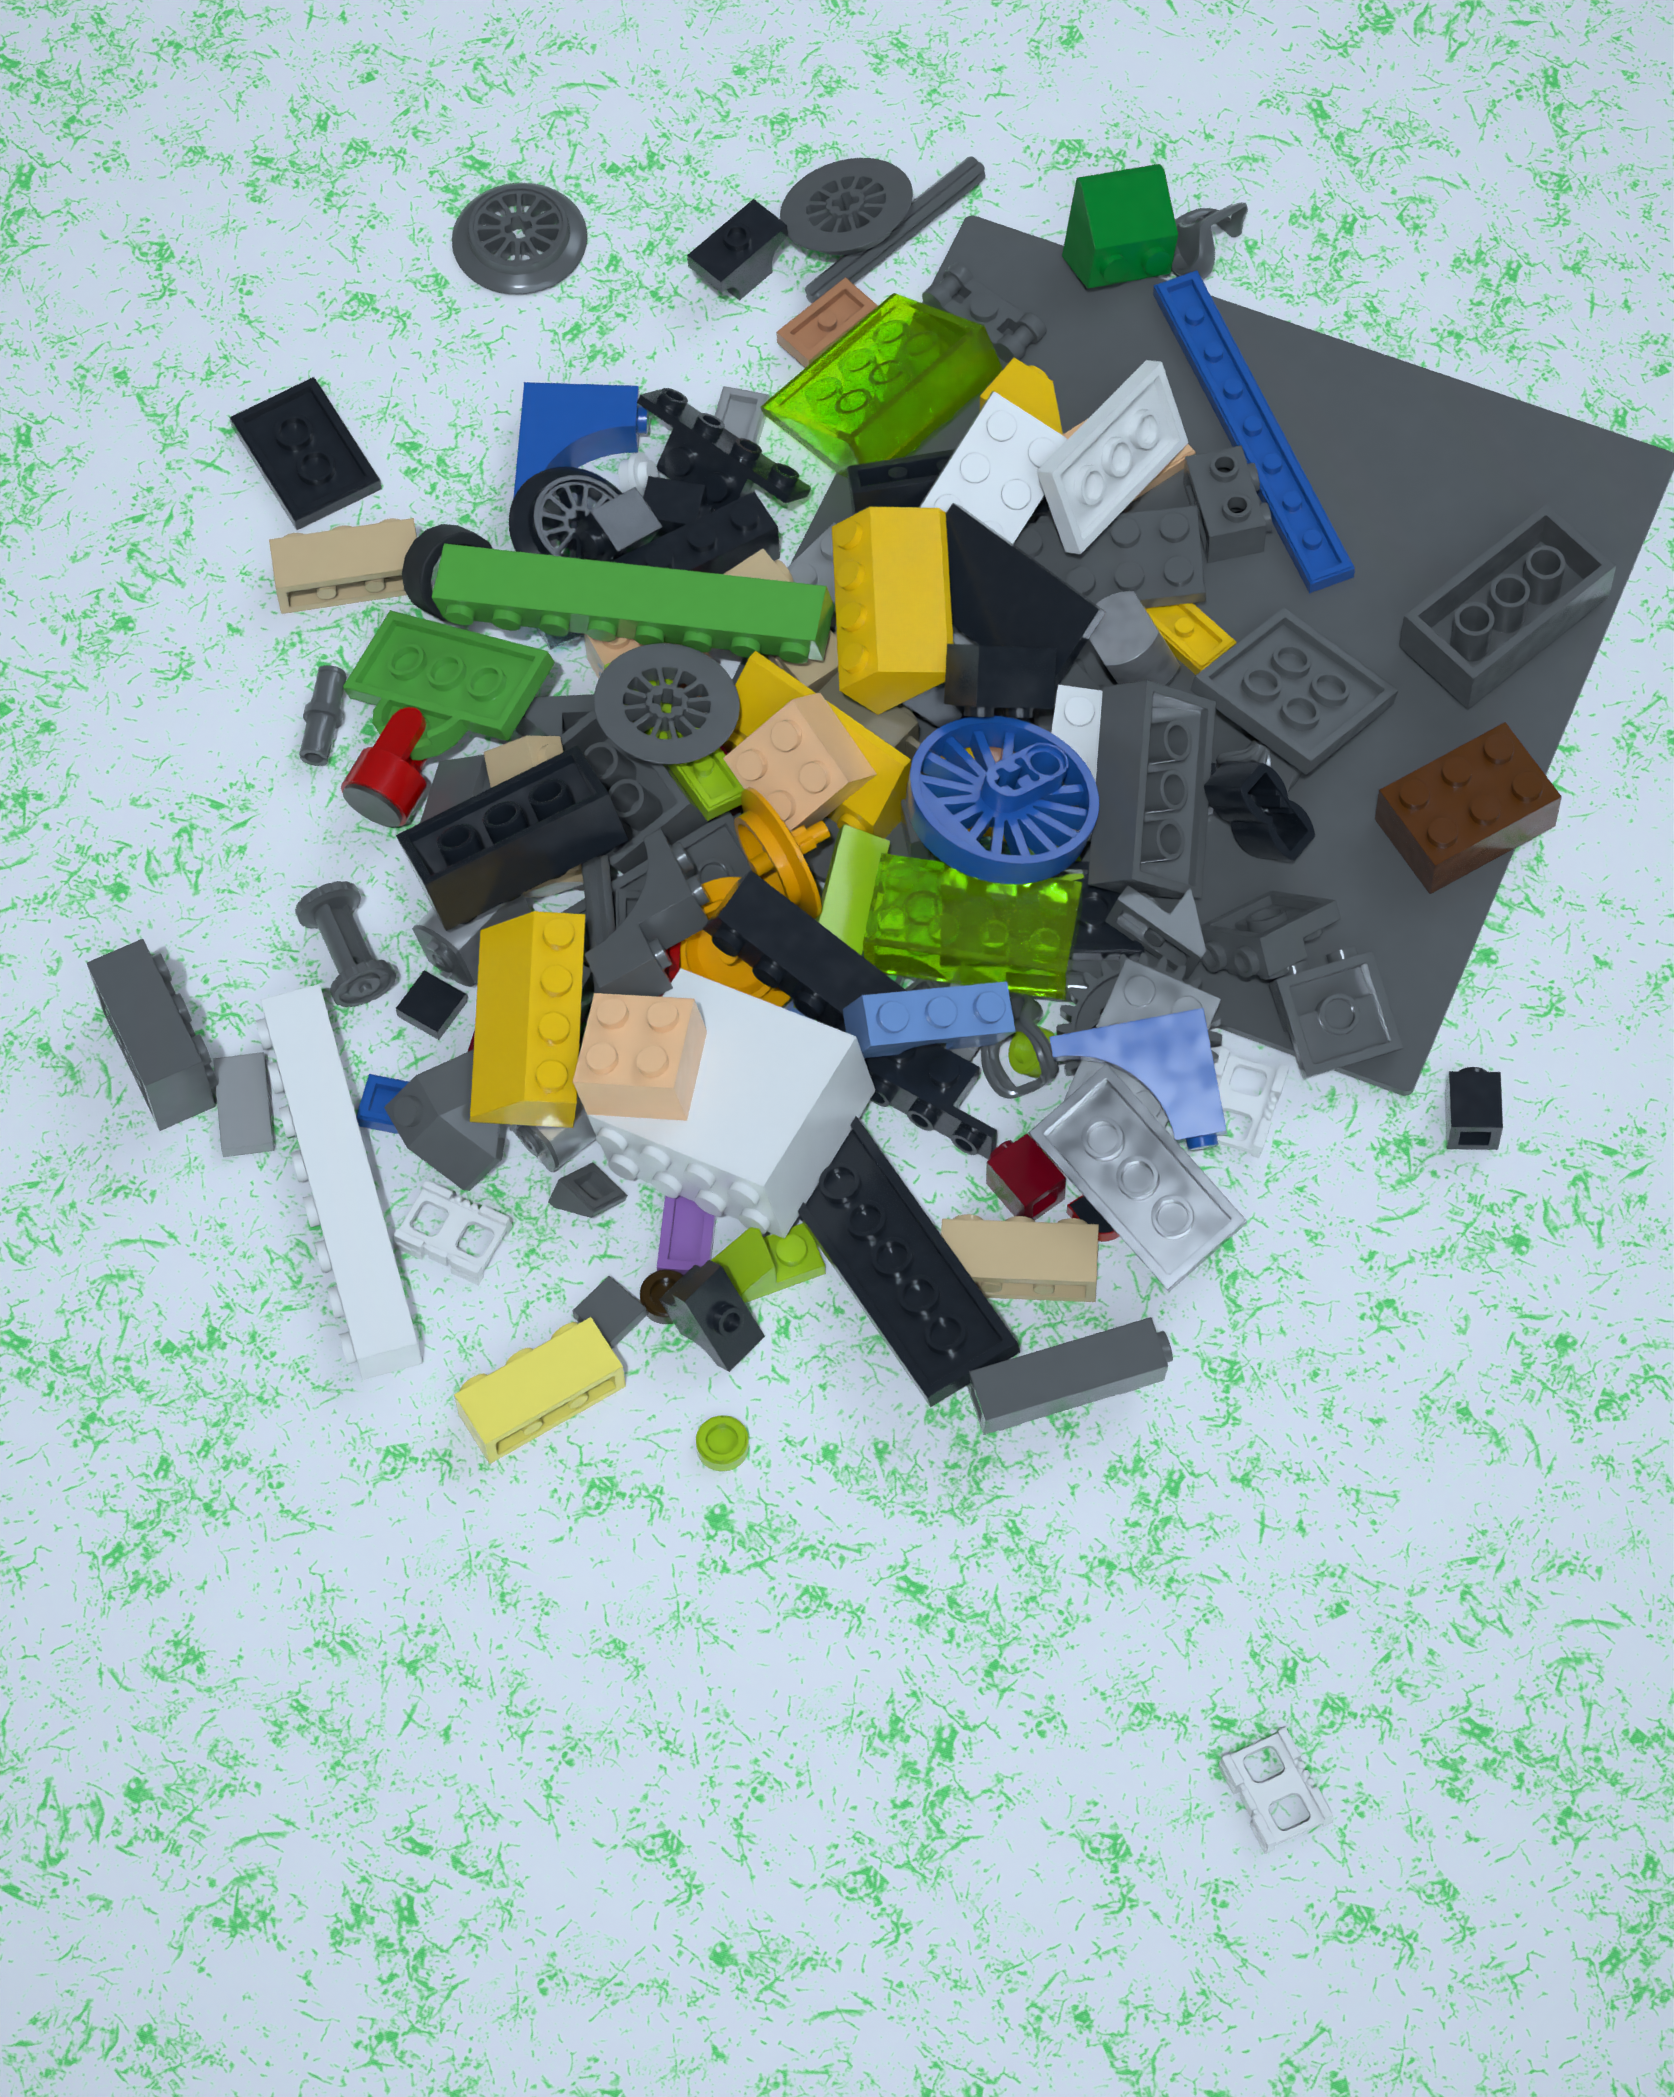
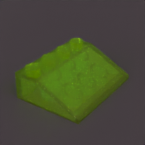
(885, 384)

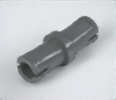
(322, 715)

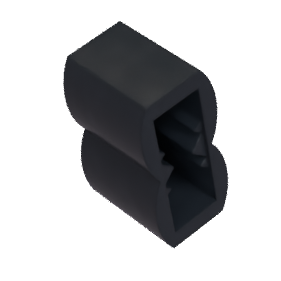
(1259, 810)

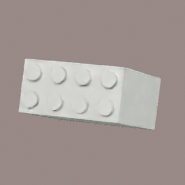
(762, 1115)

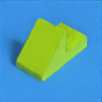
(770, 1263)

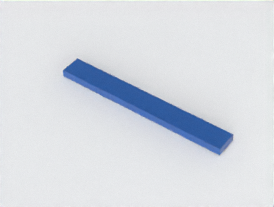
(1251, 423)

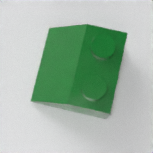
(1121, 227)

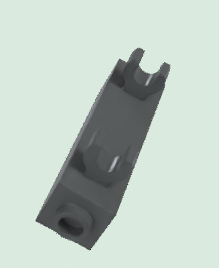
(1069, 1375)

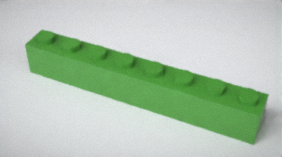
(633, 603)

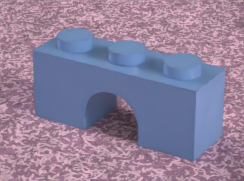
(949, 1015)

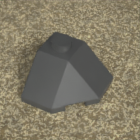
(436, 1123)

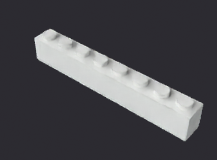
(340, 1181)

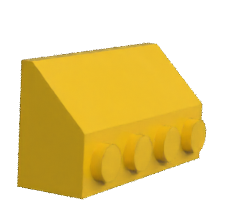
(891, 604)
(877, 804)
(528, 1020)

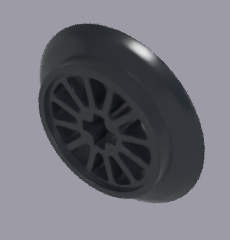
(528, 517)

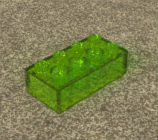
(970, 930)

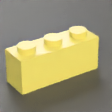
(539, 1389)

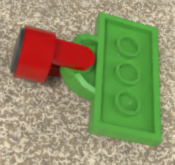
(427, 693)

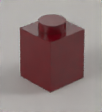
(1025, 1178)

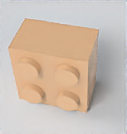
(801, 762)
(640, 1056)

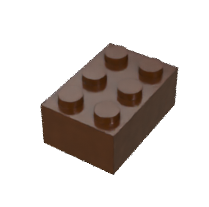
(1467, 807)

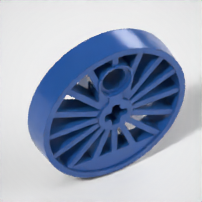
(1013, 796)

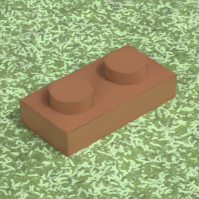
(824, 322)

